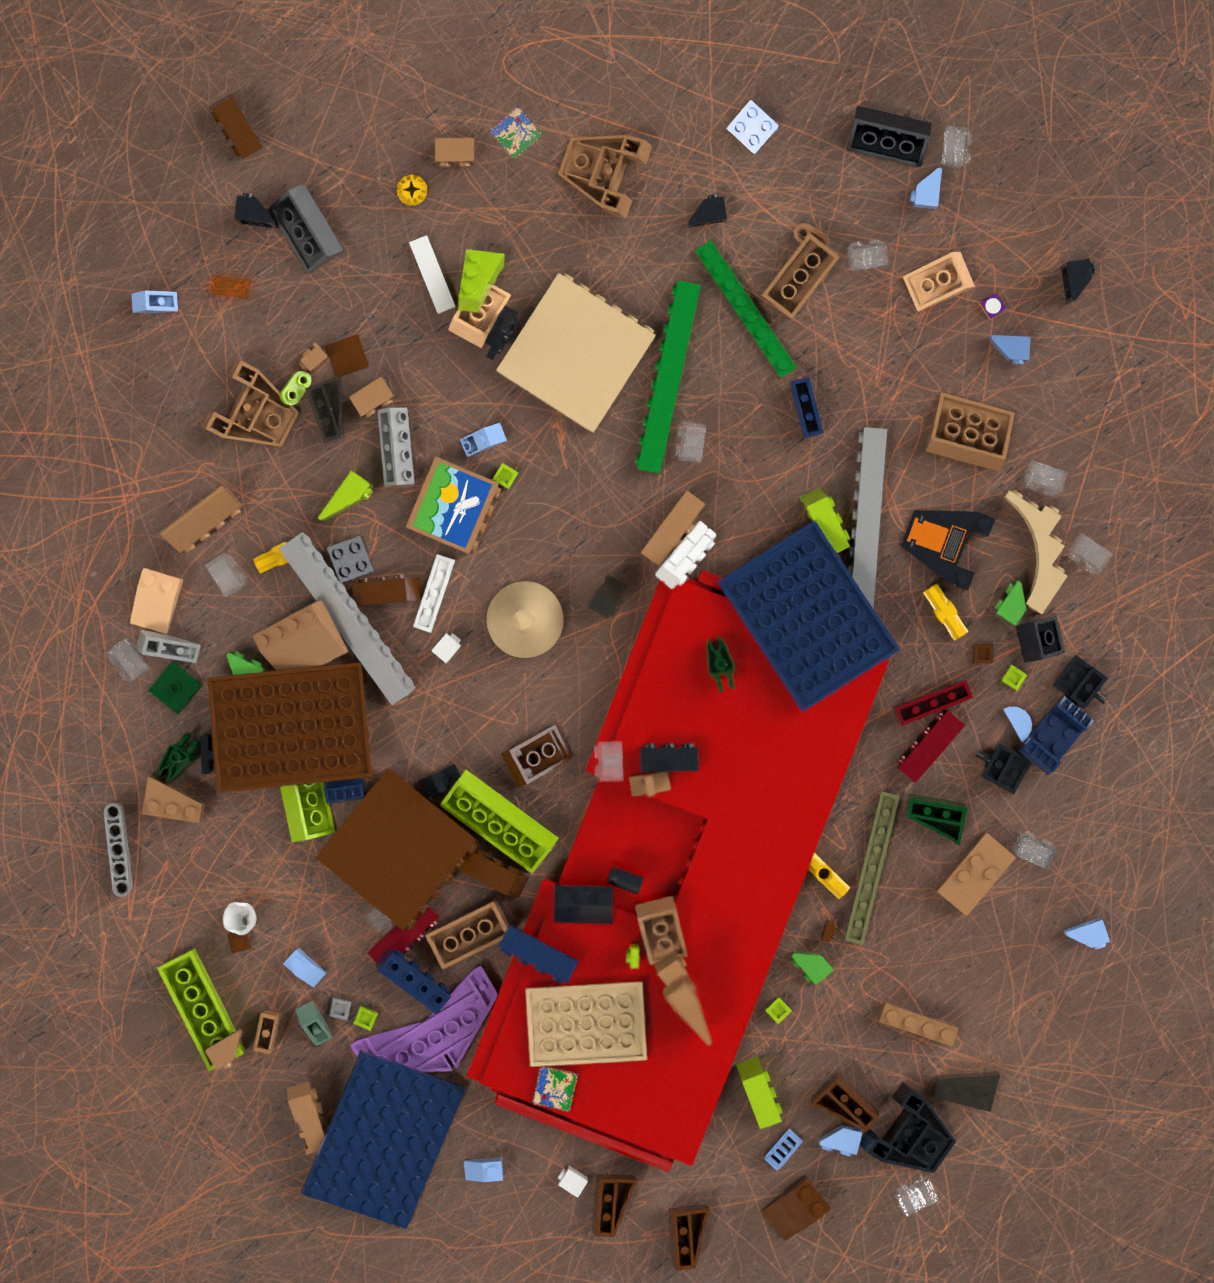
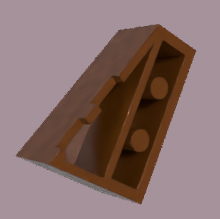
(235, 127)
(386, 591)
(494, 873)
(610, 1201)
(686, 1234)

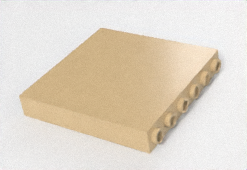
(576, 352)

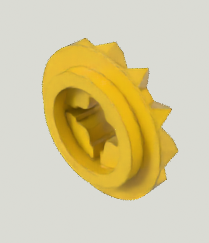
(418, 196)

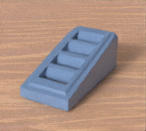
(772, 1150)

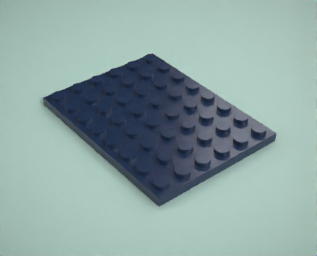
(808, 616)
(383, 1139)

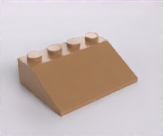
(970, 432)
(202, 520)
(301, 639)

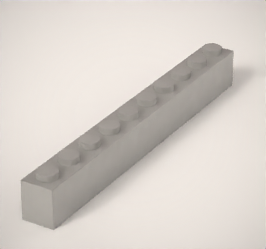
(868, 509)
(347, 618)

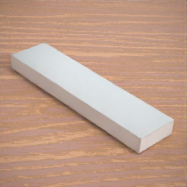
(432, 274)
(434, 593)

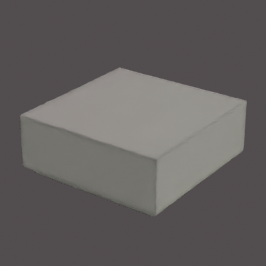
(340, 1008)

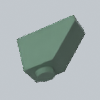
(313, 1023)

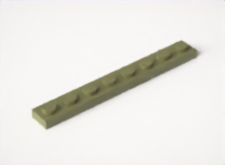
(871, 867)

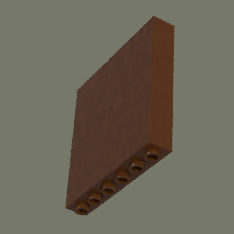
(397, 850)

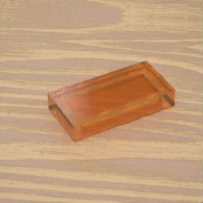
(230, 286)

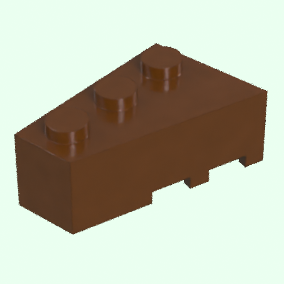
(844, 1101)

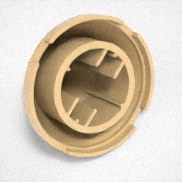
(525, 619)

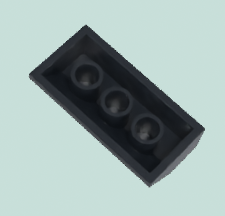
(889, 136)

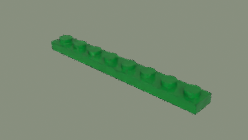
(745, 309)

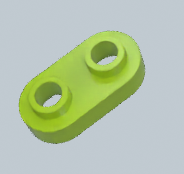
(296, 387)

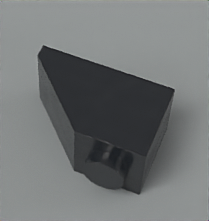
(709, 212)

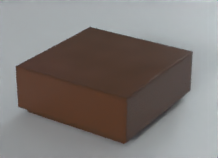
(983, 653)

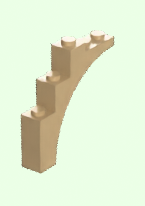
(1047, 549)

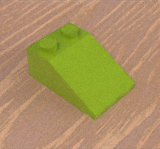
(349, 494)

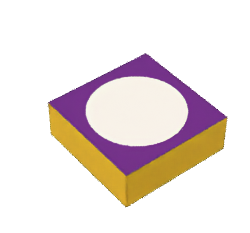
(992, 306)

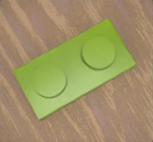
(633, 955)

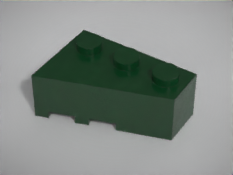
(939, 815)

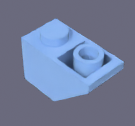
(483, 439)
(842, 1138)

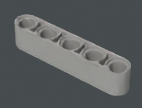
(115, 858)

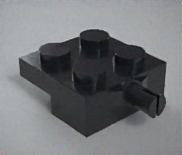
(501, 331)
(1081, 682)
(1004, 767)

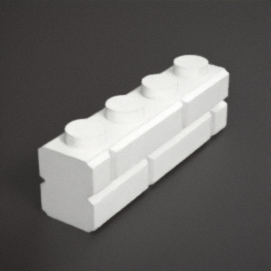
(686, 554)

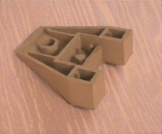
(598, 166)
(257, 413)
(681, 993)

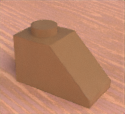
(224, 1051)

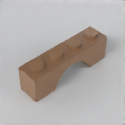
(918, 1024)

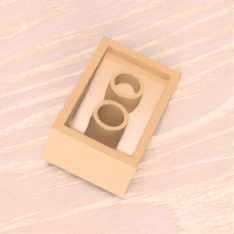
(939, 281)
(477, 326)
(155, 600)

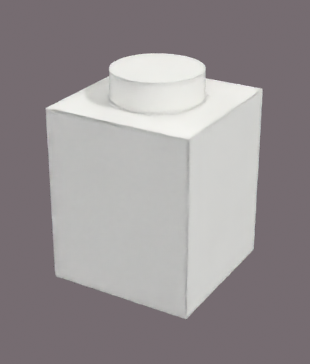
(447, 647)
(572, 1181)

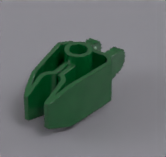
(722, 666)
(178, 758)

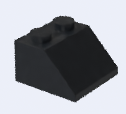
(252, 212)
(1076, 277)
(1040, 639)

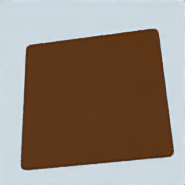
(347, 355)

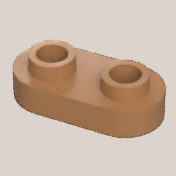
(810, 229)

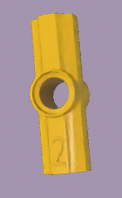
(270, 559)
(945, 611)
(832, 881)

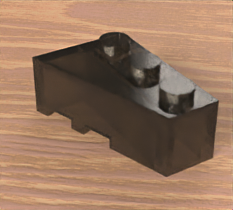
(328, 408)
(607, 597)
(971, 1090)

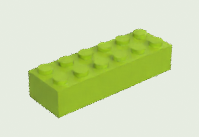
(499, 821)
(197, 1002)

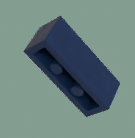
(806, 408)

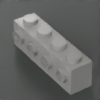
(395, 447)

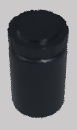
(625, 880)

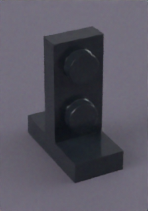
(206, 754)
(440, 780)

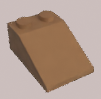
(660, 929)

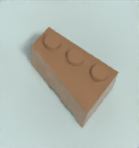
(171, 803)
(308, 1115)

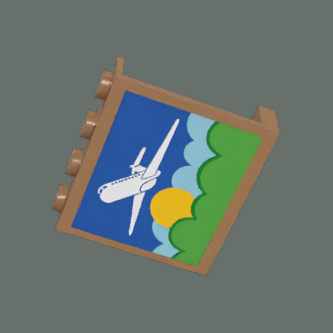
(453, 505)

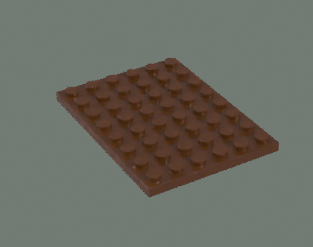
(289, 727)

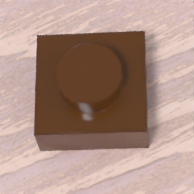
(828, 931)
(239, 942)

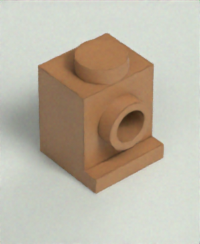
(313, 358)

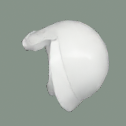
(239, 918)

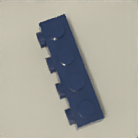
(538, 953)
(413, 980)

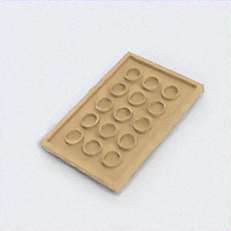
(586, 1024)

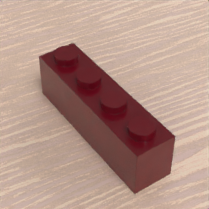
(932, 702)
(930, 746)
(402, 939)

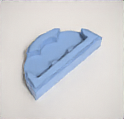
(1020, 721)

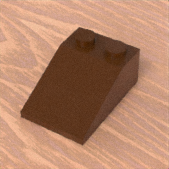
(536, 756)
(796, 1208)

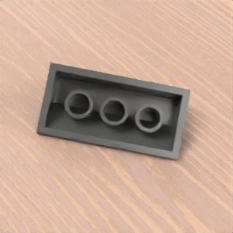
(305, 228)

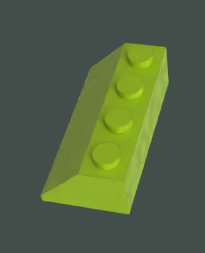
(307, 811)

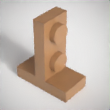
(649, 783)

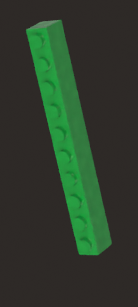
(668, 377)

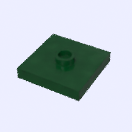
(175, 687)

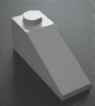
(167, 647)

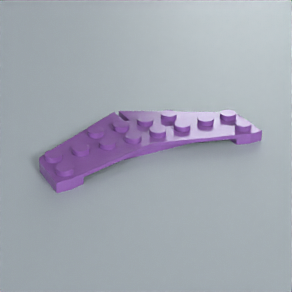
(448, 1032)

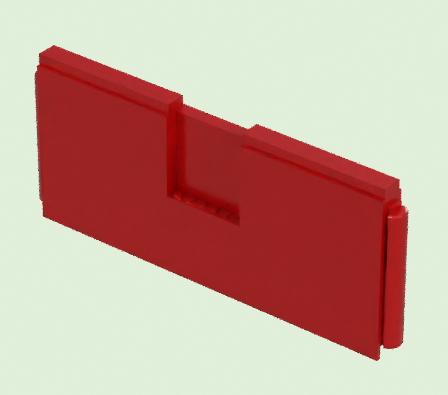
(719, 842)

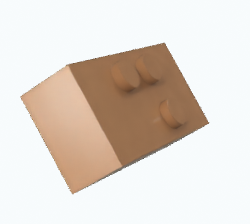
(801, 276)
(672, 529)
(975, 873)
(468, 934)

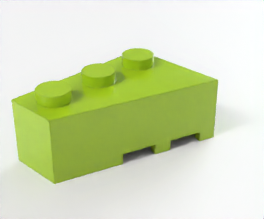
(478, 277)
(821, 510)
(759, 1093)

